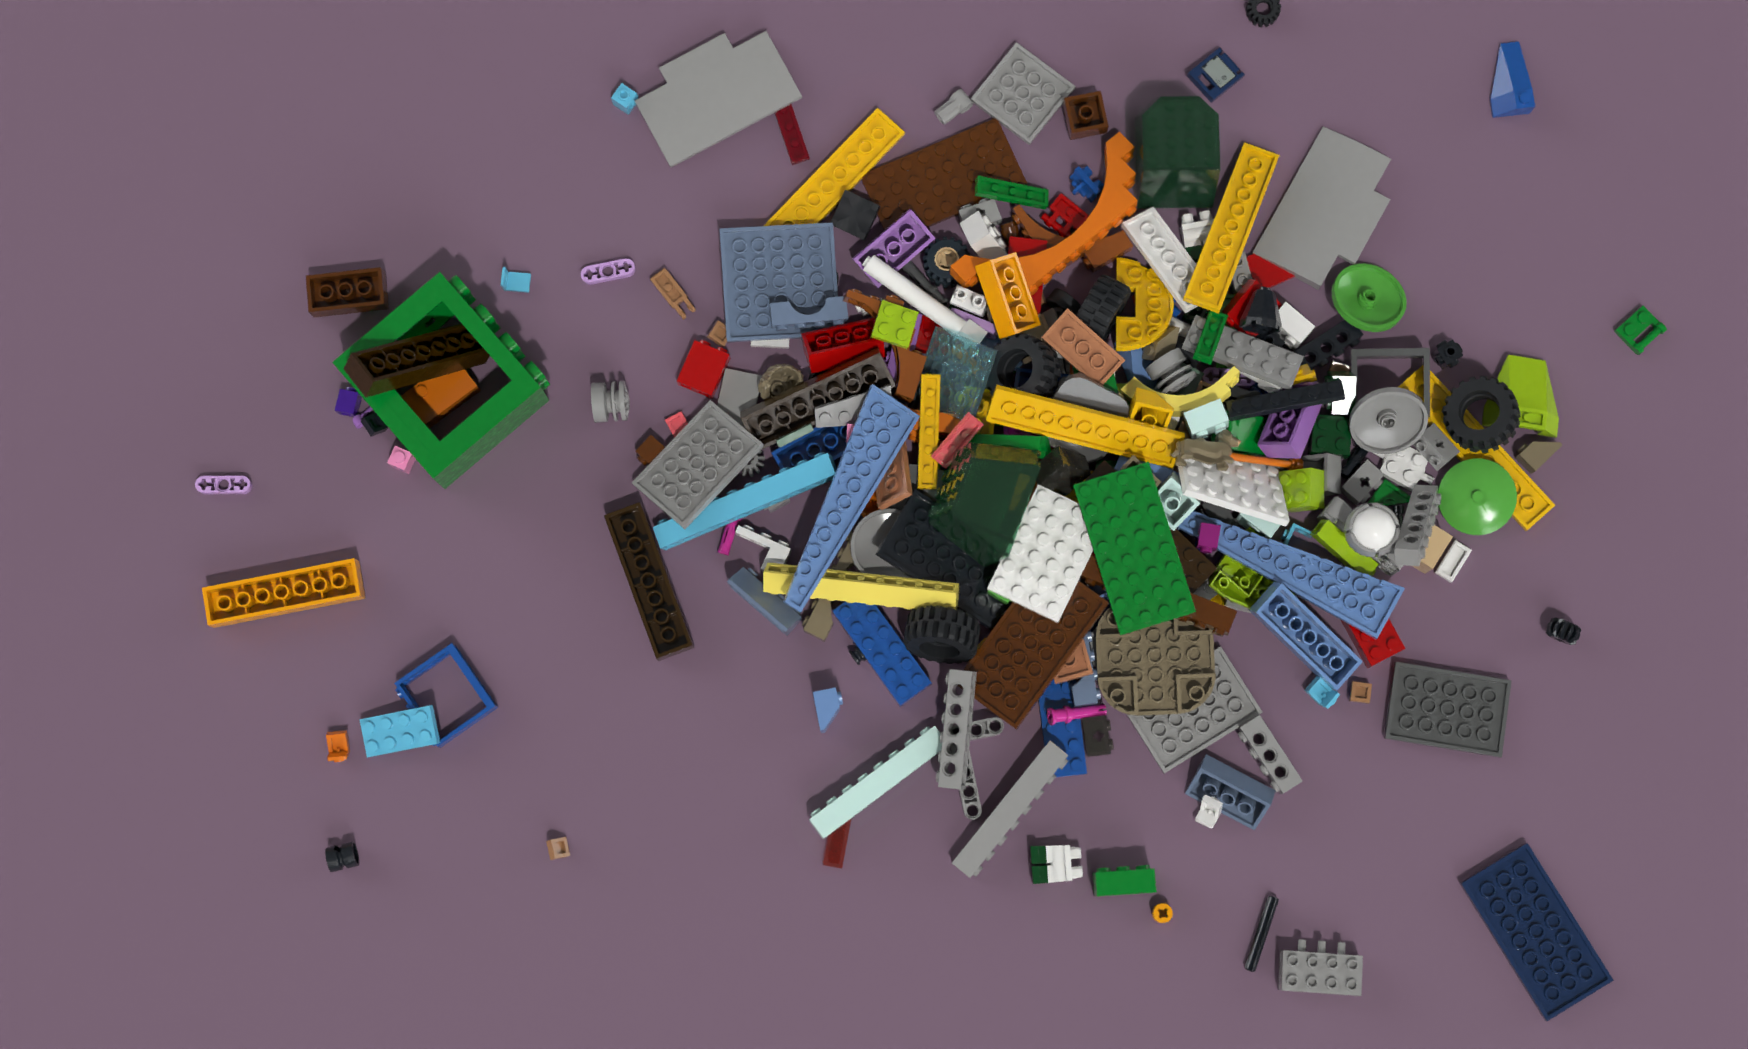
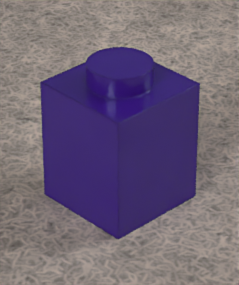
(348, 402)

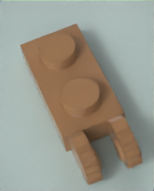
(671, 292)

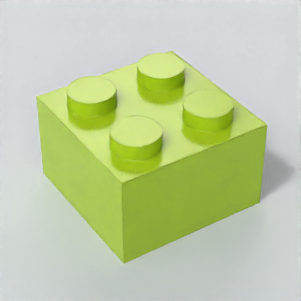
(1303, 489)

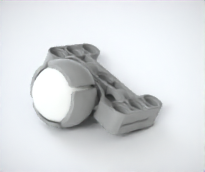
(1367, 529)

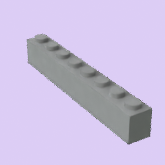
(1010, 808)

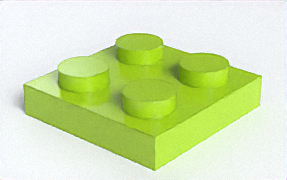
(894, 324)

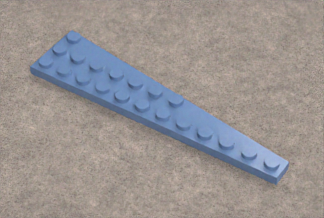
(866, 458)
(1332, 587)

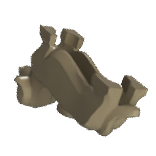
(1207, 451)

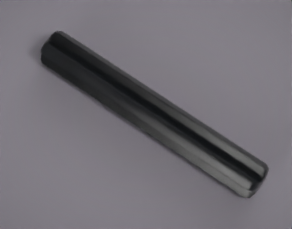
(1261, 933)

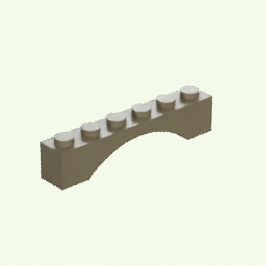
(820, 621)

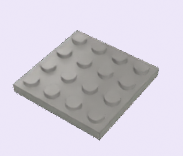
(1022, 93)

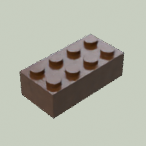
(347, 292)

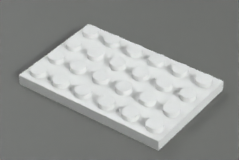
(1242, 488)
(1045, 556)

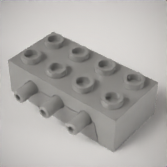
(1320, 970)

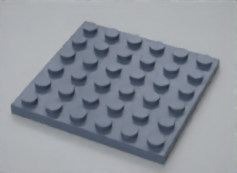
(771, 267)

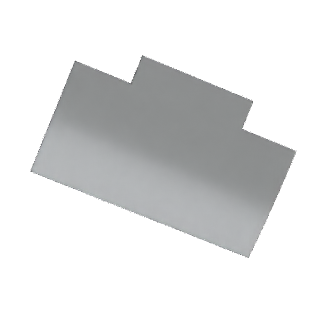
(716, 94)
(1326, 209)

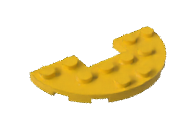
(1152, 306)

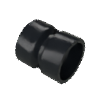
(342, 856)

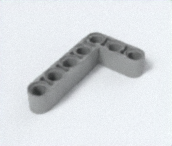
(986, 732)

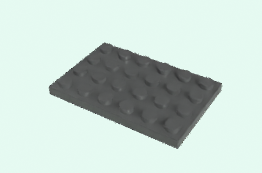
(1448, 709)

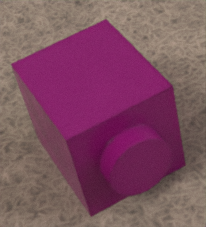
(1208, 537)

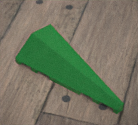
(1038, 443)

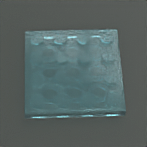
(963, 371)

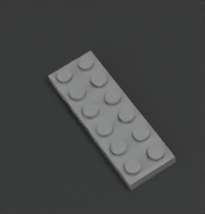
(1249, 355)

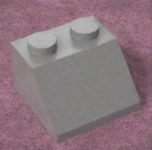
(1332, 470)

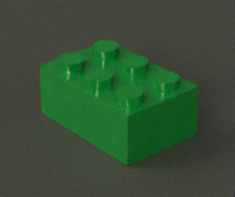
(1124, 881)

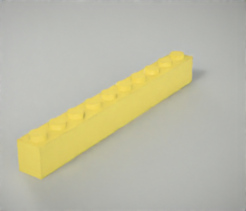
(867, 588)

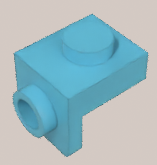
(1321, 692)

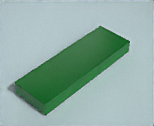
(1210, 337)

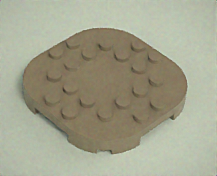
(1156, 667)

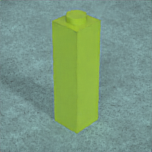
(1335, 542)

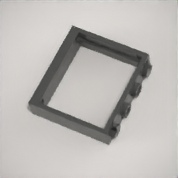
(1397, 353)

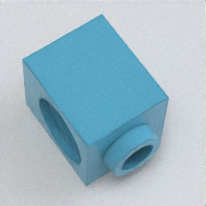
(624, 98)

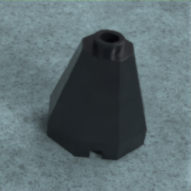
(1261, 313)

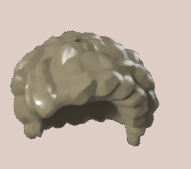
(779, 379)

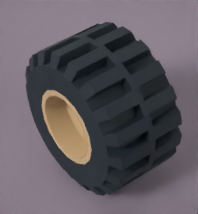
(939, 259)

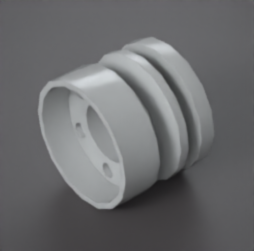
(1170, 371)
(609, 401)

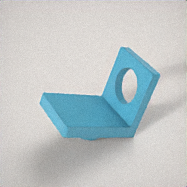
(515, 281)
(1294, 527)

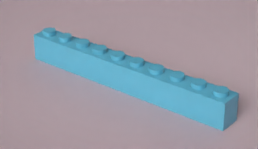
(749, 500)

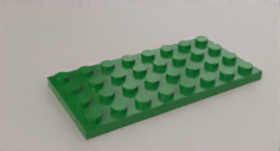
(1134, 548)

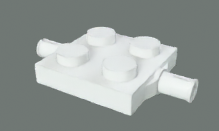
(1405, 468)

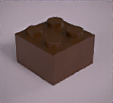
(1085, 115)

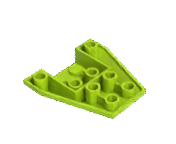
(1533, 391)
(1237, 581)

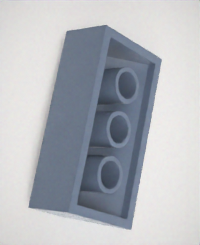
(769, 605)
(1240, 794)

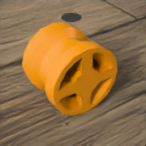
(1159, 914)

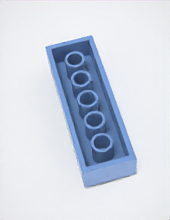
(1305, 635)

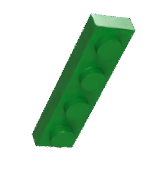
(1011, 192)

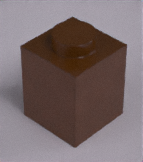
(649, 450)

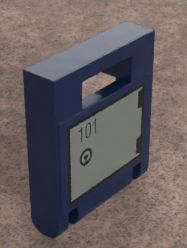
(1219, 72)

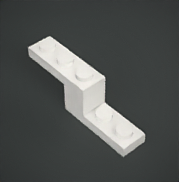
(777, 552)

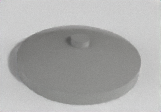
(1388, 420)
(867, 540)

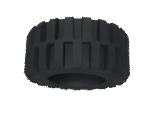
(1103, 305)
(1012, 351)
(1477, 390)
(941, 634)

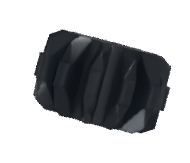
(1563, 631)

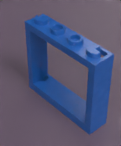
(452, 650)

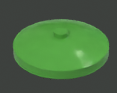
(1369, 297)
(1477, 496)

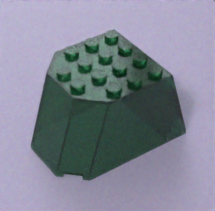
(1177, 153)
(985, 499)

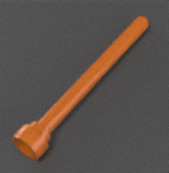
(1290, 464)

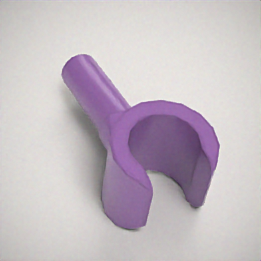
(357, 419)

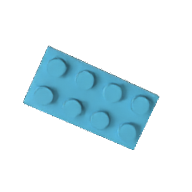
(399, 731)

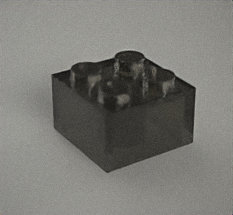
(1062, 470)

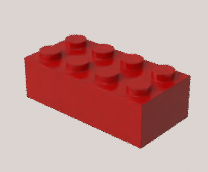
(839, 344)
(1375, 650)

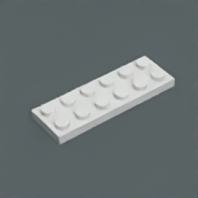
(1162, 253)

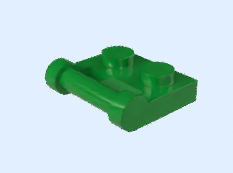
(1637, 324)

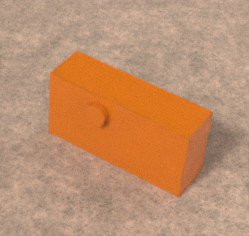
(440, 396)

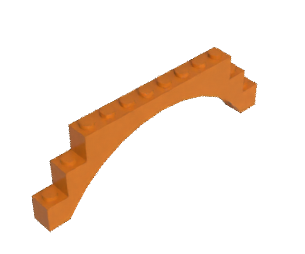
(1111, 208)

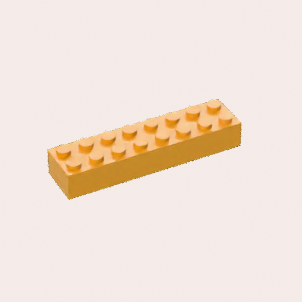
(283, 593)

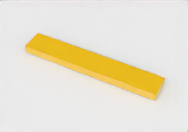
(928, 431)

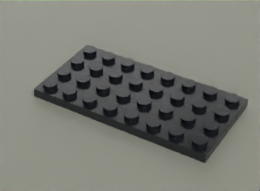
(928, 555)

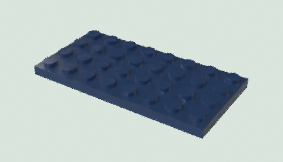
(1536, 932)

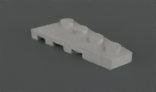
(843, 411)

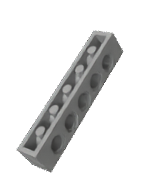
(1417, 525)
(964, 721)

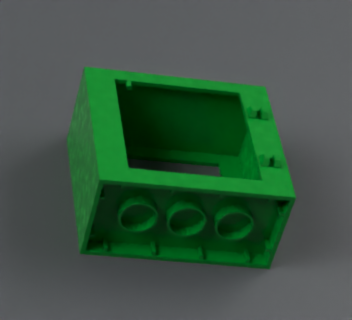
(488, 424)

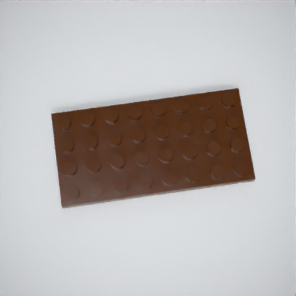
(942, 176)
(1028, 653)

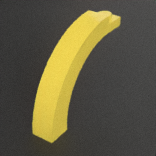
(1185, 403)

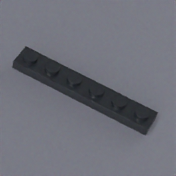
(1285, 400)

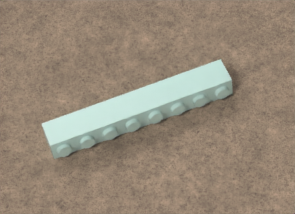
(877, 783)

